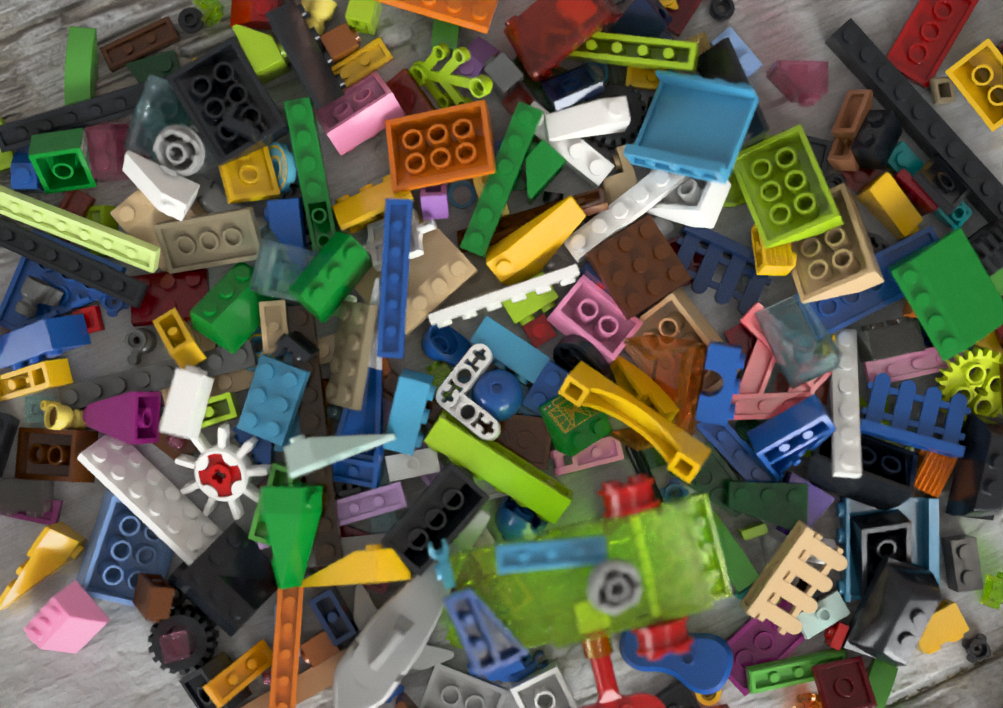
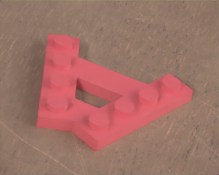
(751, 399)

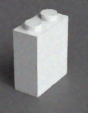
(187, 402)

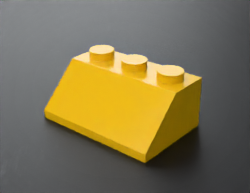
(981, 82)
(367, 206)

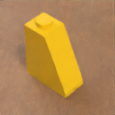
(890, 206)

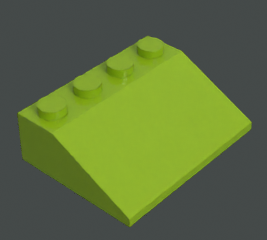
(786, 189)

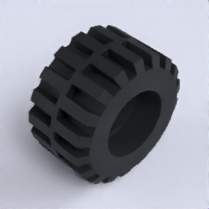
(636, 111)
(988, 245)
(201, 627)

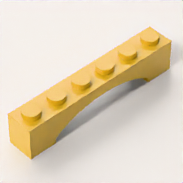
(679, 449)

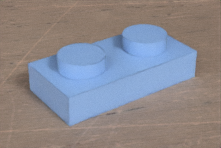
(748, 60)

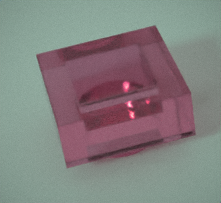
(174, 647)

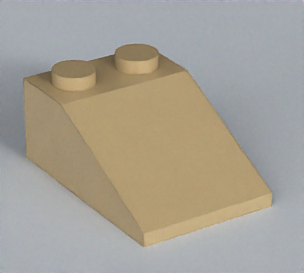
(138, 219)

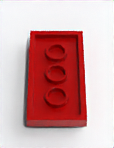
(928, 38)

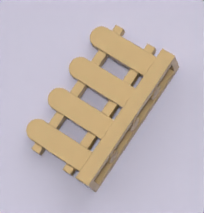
(781, 570)

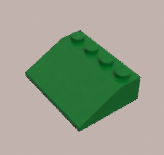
(950, 293)

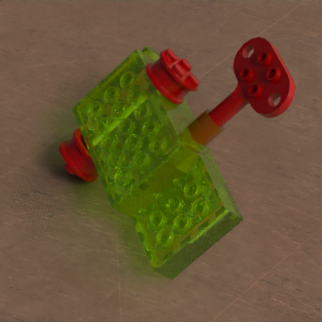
(667, 543)

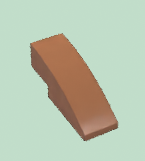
(847, 125)

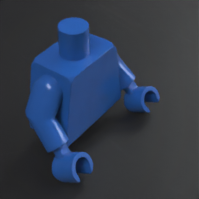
(516, 669)

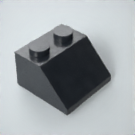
(194, 683)

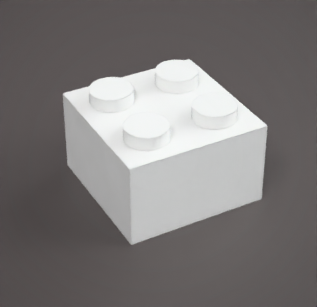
(543, 689)

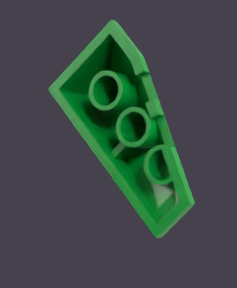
(291, 523)

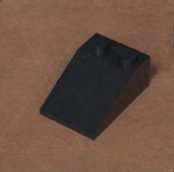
(878, 535)

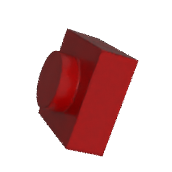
(92, 318)
(539, 331)
(835, 634)

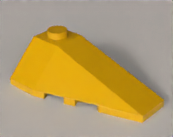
(533, 245)
(48, 554)
(361, 567)

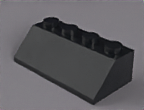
(304, 53)
(723, 63)
(435, 515)

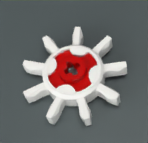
(223, 471)

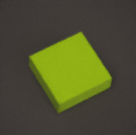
(753, 530)

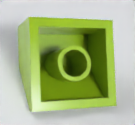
(263, 53)

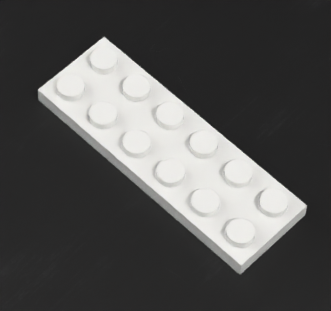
(151, 497)

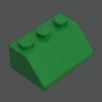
(331, 276)
(230, 309)

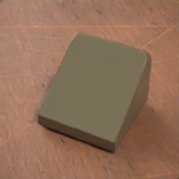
(942, 91)

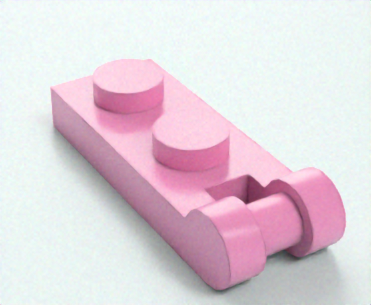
(599, 453)

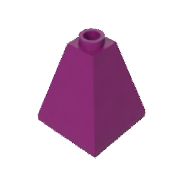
(127, 417)

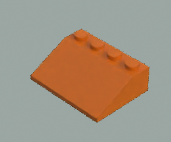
(440, 146)

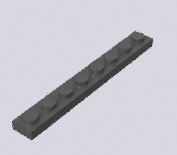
(153, 376)

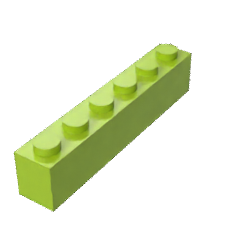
(638, 52)
(499, 467)

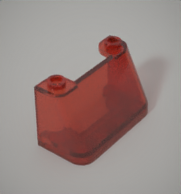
(555, 29)

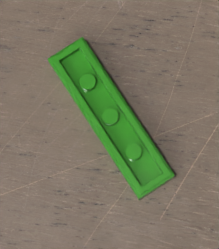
(789, 670)

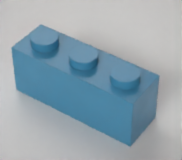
(510, 351)
(410, 411)

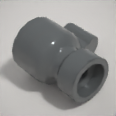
(35, 292)
(140, 342)

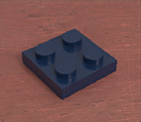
(572, 87)

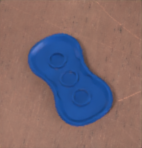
(700, 669)

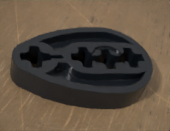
(576, 346)

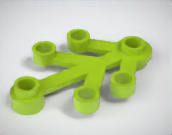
(425, 76)

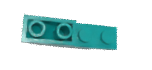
(905, 158)

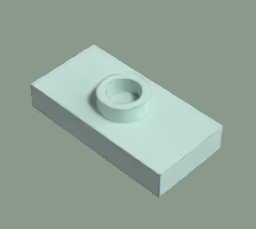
(828, 611)

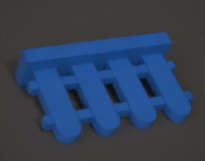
(925, 425)

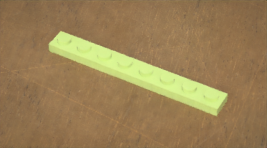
(79, 230)

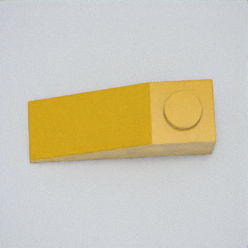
(35, 379)

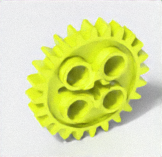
(957, 378)

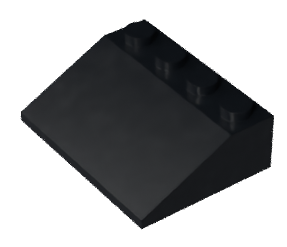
(212, 85)

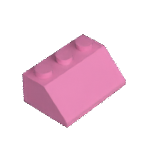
(359, 113)
(595, 317)
(67, 621)

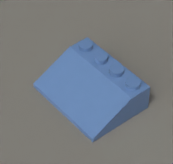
(119, 551)

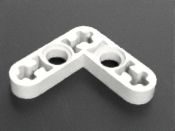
(460, 398)

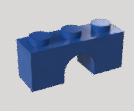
(725, 360)

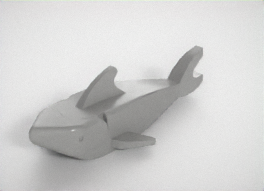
(397, 632)

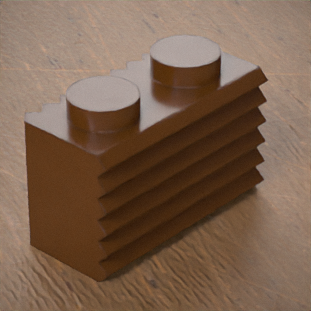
(153, 596)

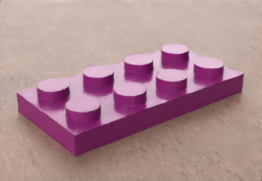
(759, 643)

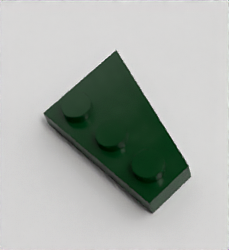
(713, 480)
(770, 501)

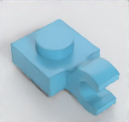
(443, 569)

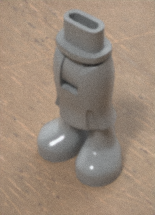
(213, 199)

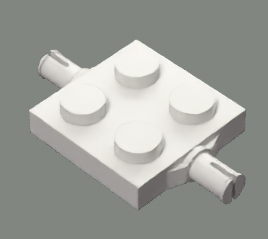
(376, 234)

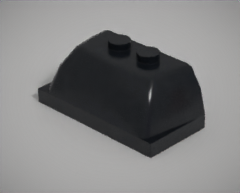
(979, 473)
(885, 478)
(893, 611)

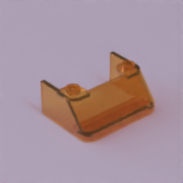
(680, 374)

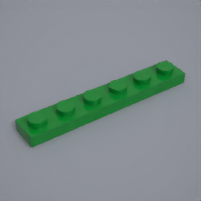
(500, 184)

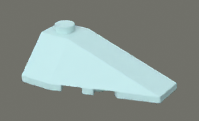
(316, 452)

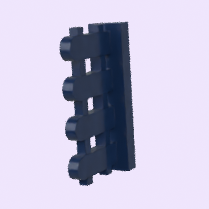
(739, 255)

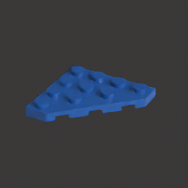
(74, 295)

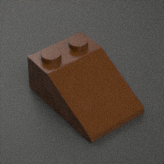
(53, 454)

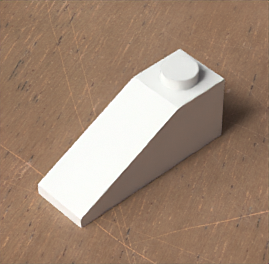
(589, 119)
(166, 192)

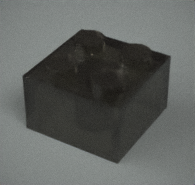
(895, 339)

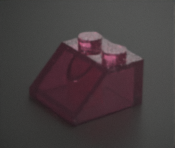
(800, 80)
(106, 151)

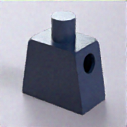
(644, 19)

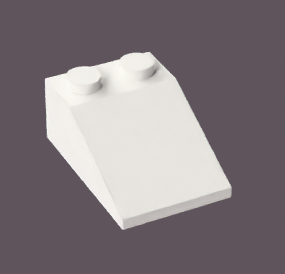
(693, 203)

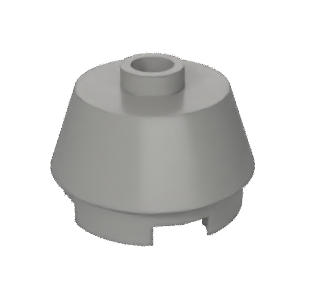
(180, 150)
(614, 585)

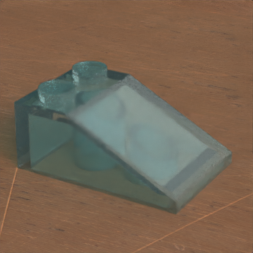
(155, 110)
(279, 267)
(798, 341)

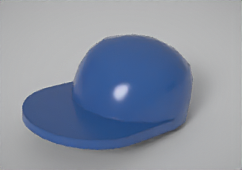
(444, 345)

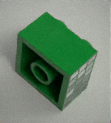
(62, 160)

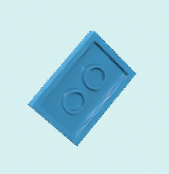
(273, 400)

